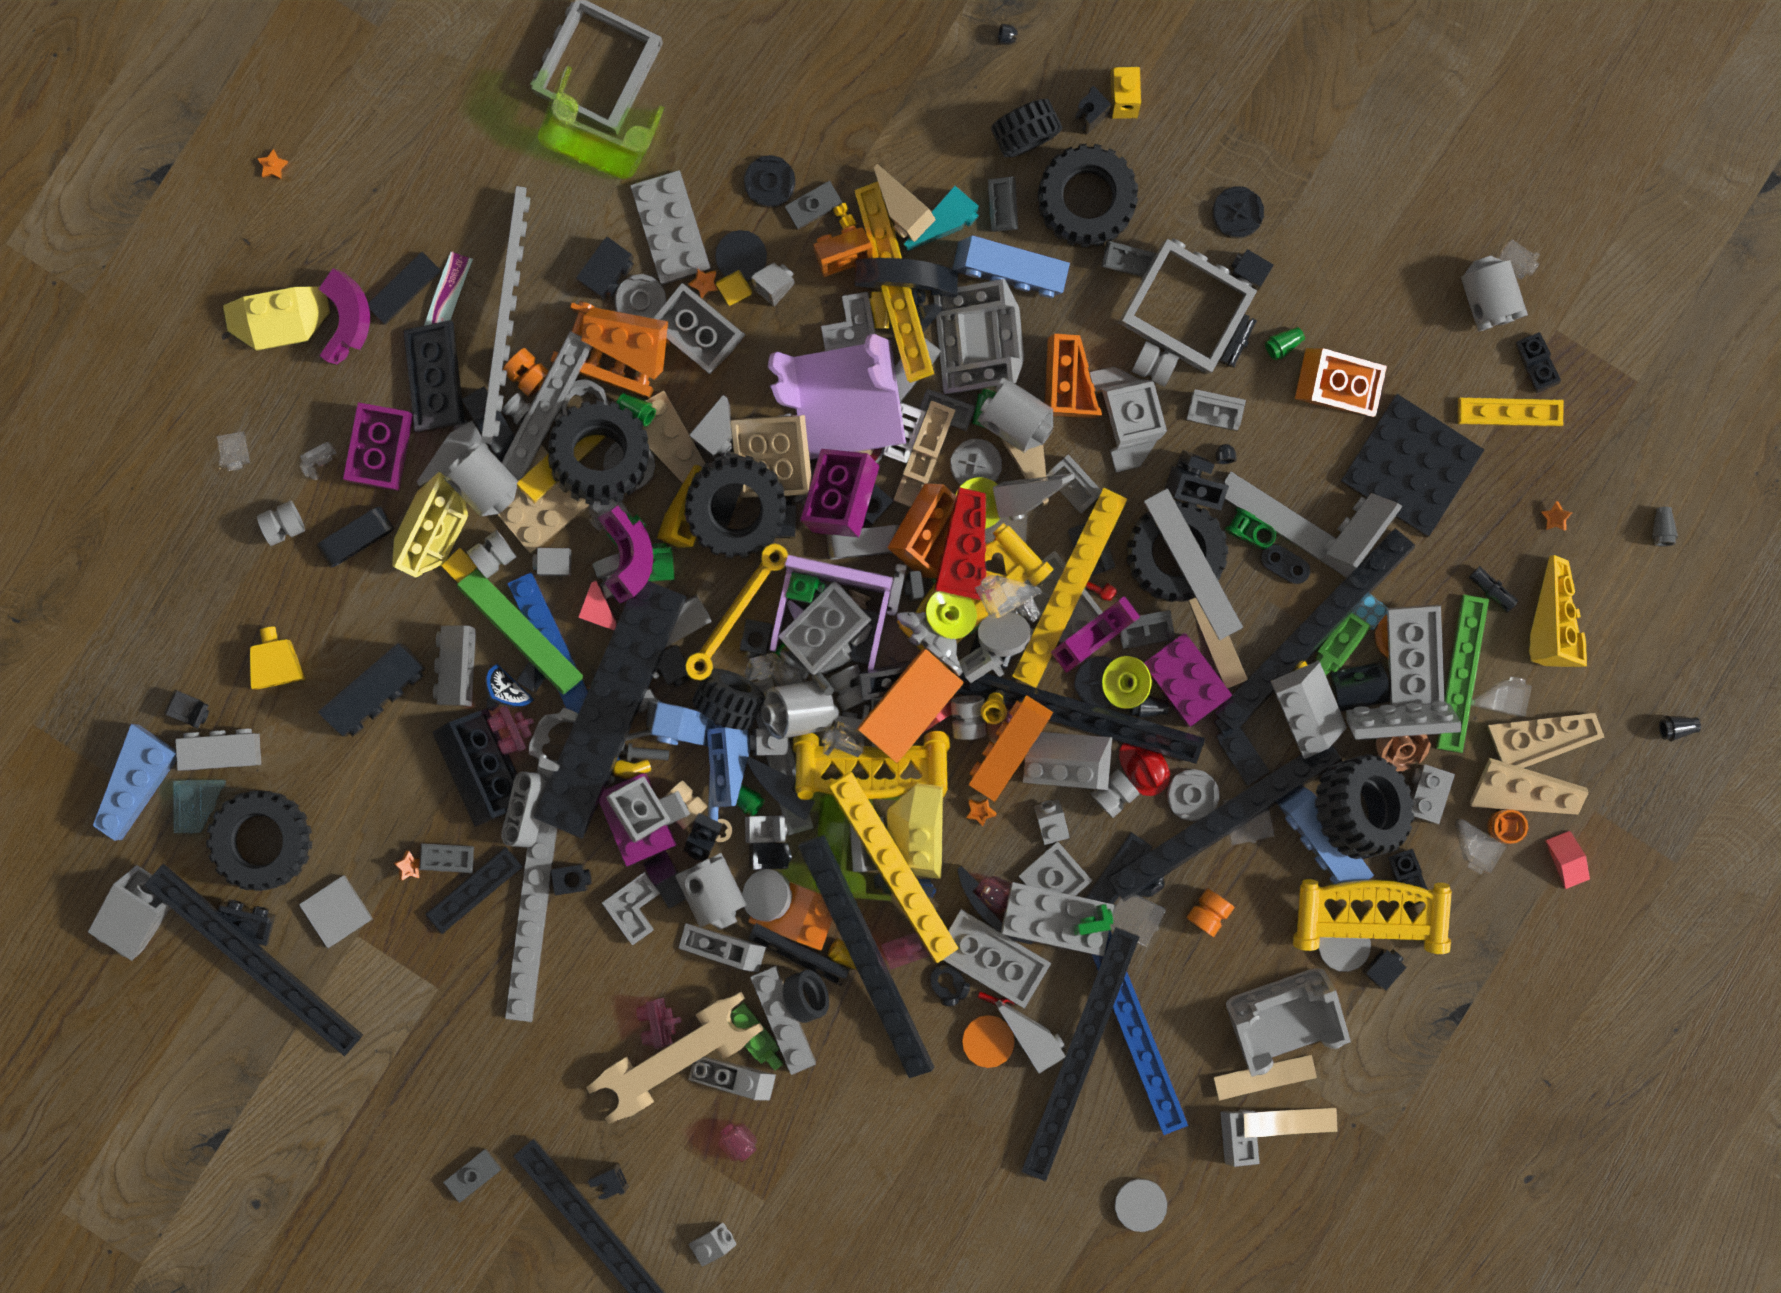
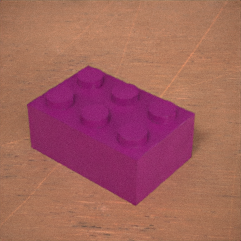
(378, 447)
(840, 493)
(1187, 680)
(648, 846)

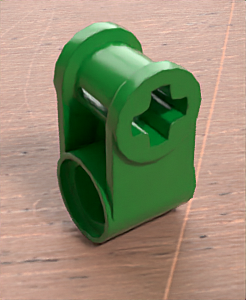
(1249, 529)

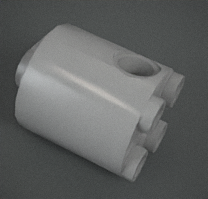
(1493, 293)
(1017, 416)
(482, 480)
(797, 710)
(711, 892)

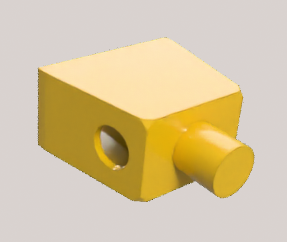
(1125, 91)
(273, 661)

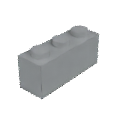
(218, 750)

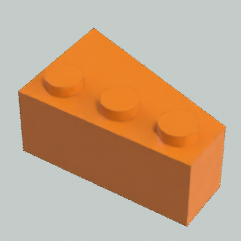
(628, 338)
(1068, 378)
(924, 530)

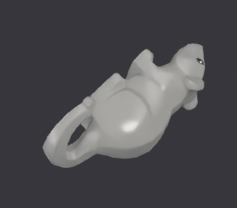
(942, 648)

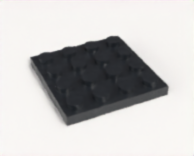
(1413, 464)

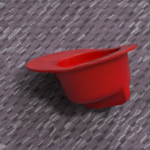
(1144, 769)

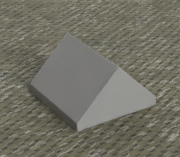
(638, 809)

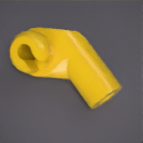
(630, 770)

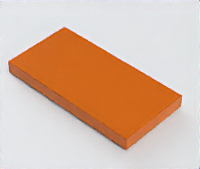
(910, 705)

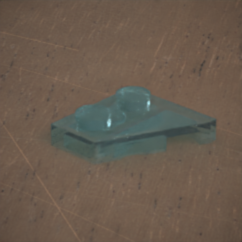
(194, 803)

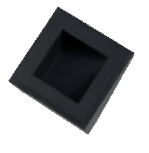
(531, 677)

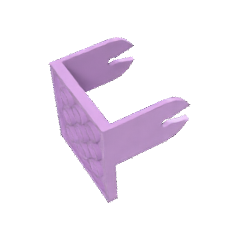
(844, 394)
(842, 576)

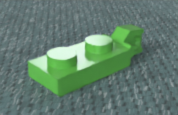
(1342, 643)
(761, 1045)

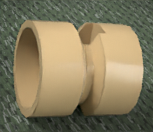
(694, 804)

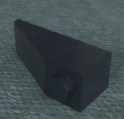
(476, 406)
(878, 681)

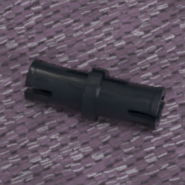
(1238, 341)
(1493, 589)

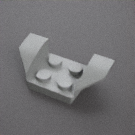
(1132, 413)

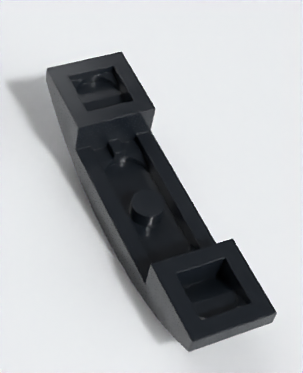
(906, 273)
(969, 884)

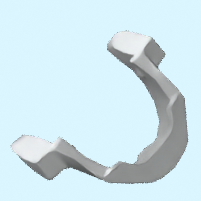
(580, 387)
(541, 737)

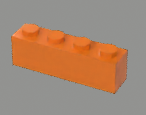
(1010, 748)

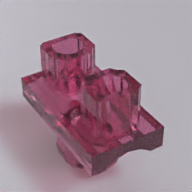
(504, 720)
(904, 950)
(661, 1023)

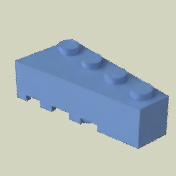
(1018, 267)
(681, 724)
(135, 779)
(1301, 816)

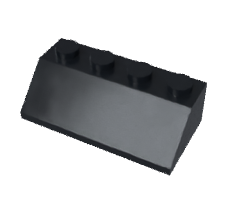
(373, 690)
(477, 765)

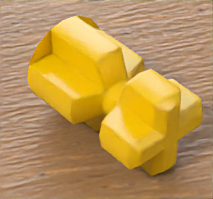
(846, 220)

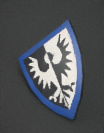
(504, 690)

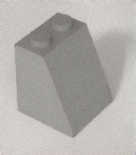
(129, 915)

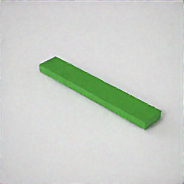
(519, 631)
(1463, 667)

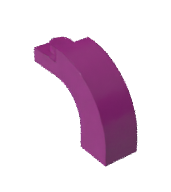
(353, 315)
(634, 551)
(1095, 634)

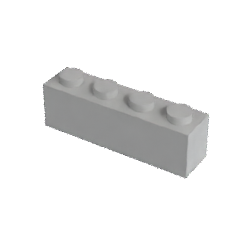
(785, 1027)

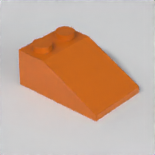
(842, 251)
(1340, 381)
(805, 920)

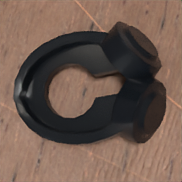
(961, 986)

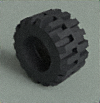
(1026, 128)
(728, 699)

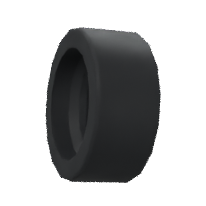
(795, 998)

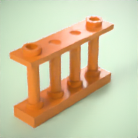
(615, 376)

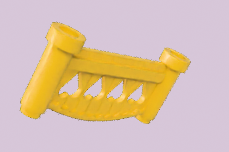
(1019, 563)
(699, 664)
(927, 759)
(1429, 925)

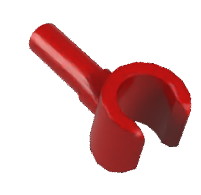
(1107, 592)
(988, 998)

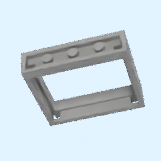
(562, 37)
(1165, 341)

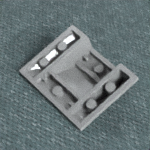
(979, 337)

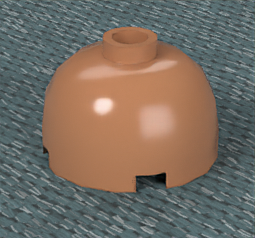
(1403, 750)

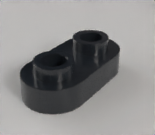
(1285, 565)

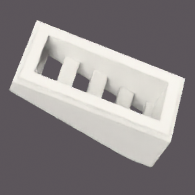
(898, 454)

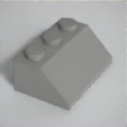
(699, 328)
(1359, 533)
(455, 665)
(1309, 708)
(1069, 761)

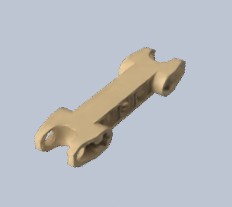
(634, 1082)

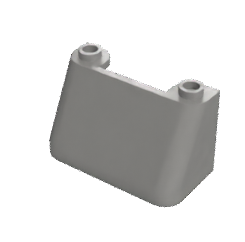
(1286, 1018)

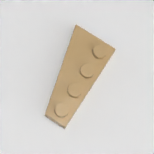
(670, 438)
(1540, 739)
(1522, 789)

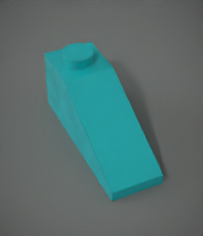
(950, 215)

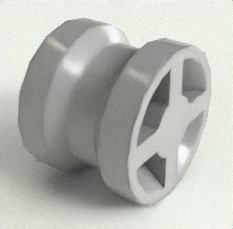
(517, 408)

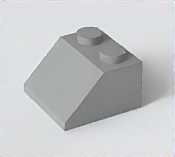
(715, 430)

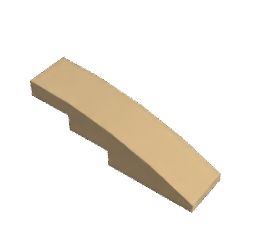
(924, 453)

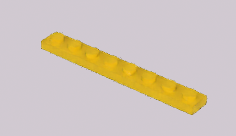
(898, 299)
(1070, 587)
(892, 867)

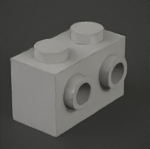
(1430, 792)

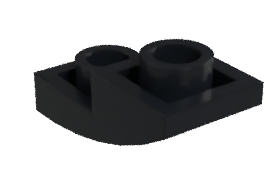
(1537, 362)
(702, 837)
(1408, 871)

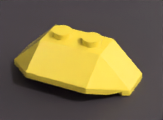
(277, 316)
(429, 527)
(917, 829)

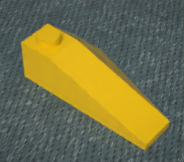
(1555, 629)

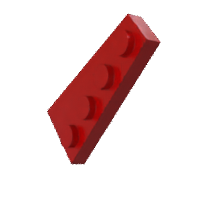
(965, 546)

